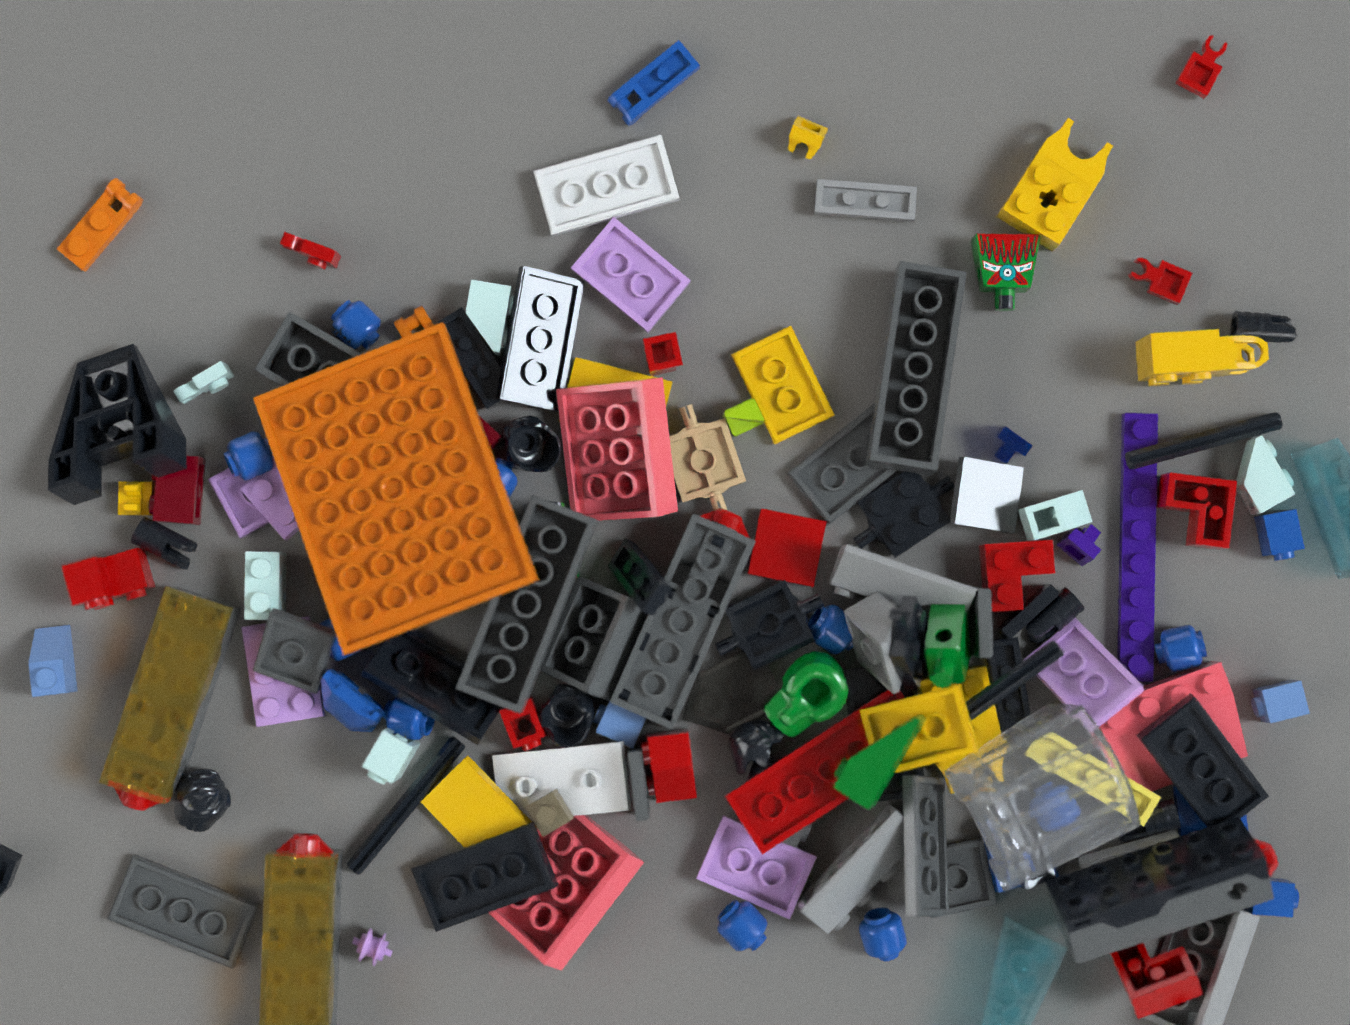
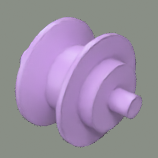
(372, 947)

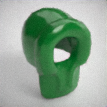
(820, 682)

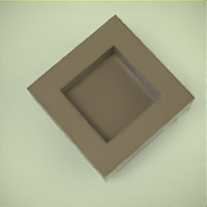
(549, 812)

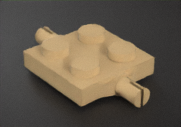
(704, 460)

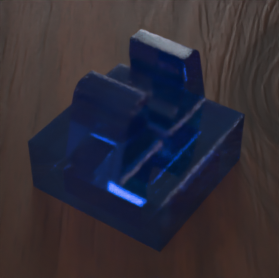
(1011, 444)

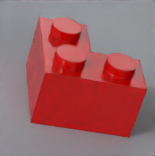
(1208, 503)
(1005, 564)
(102, 579)
(671, 766)
(1155, 981)

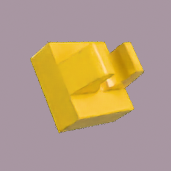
(808, 133)
(134, 498)

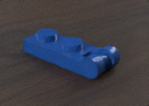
(654, 82)

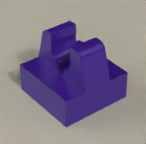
(1080, 544)

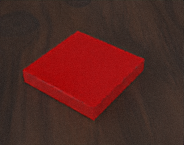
(787, 547)

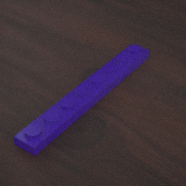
(1137, 550)

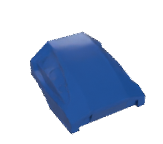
(346, 704)

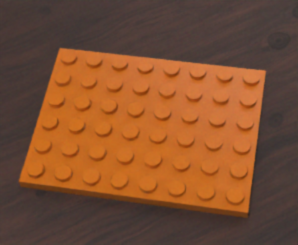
(395, 489)

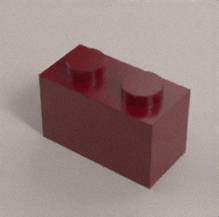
(179, 494)

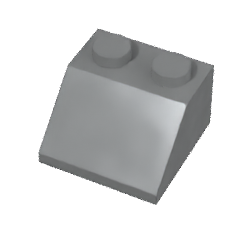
(873, 638)

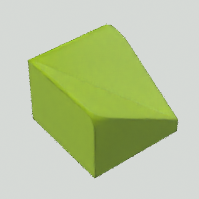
(743, 417)

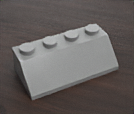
(867, 573)
(855, 872)
(1217, 955)

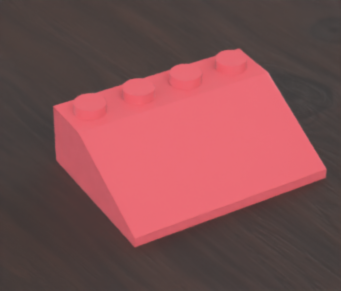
(617, 449)
(1212, 691)
(590, 876)

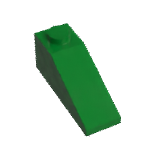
(871, 769)

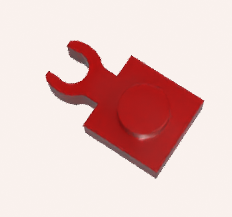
(1201, 70)
(317, 254)
(1165, 281)

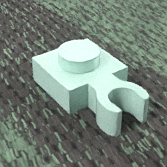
(211, 379)

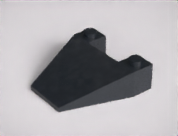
(108, 417)

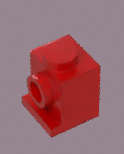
(662, 353)
(518, 738)

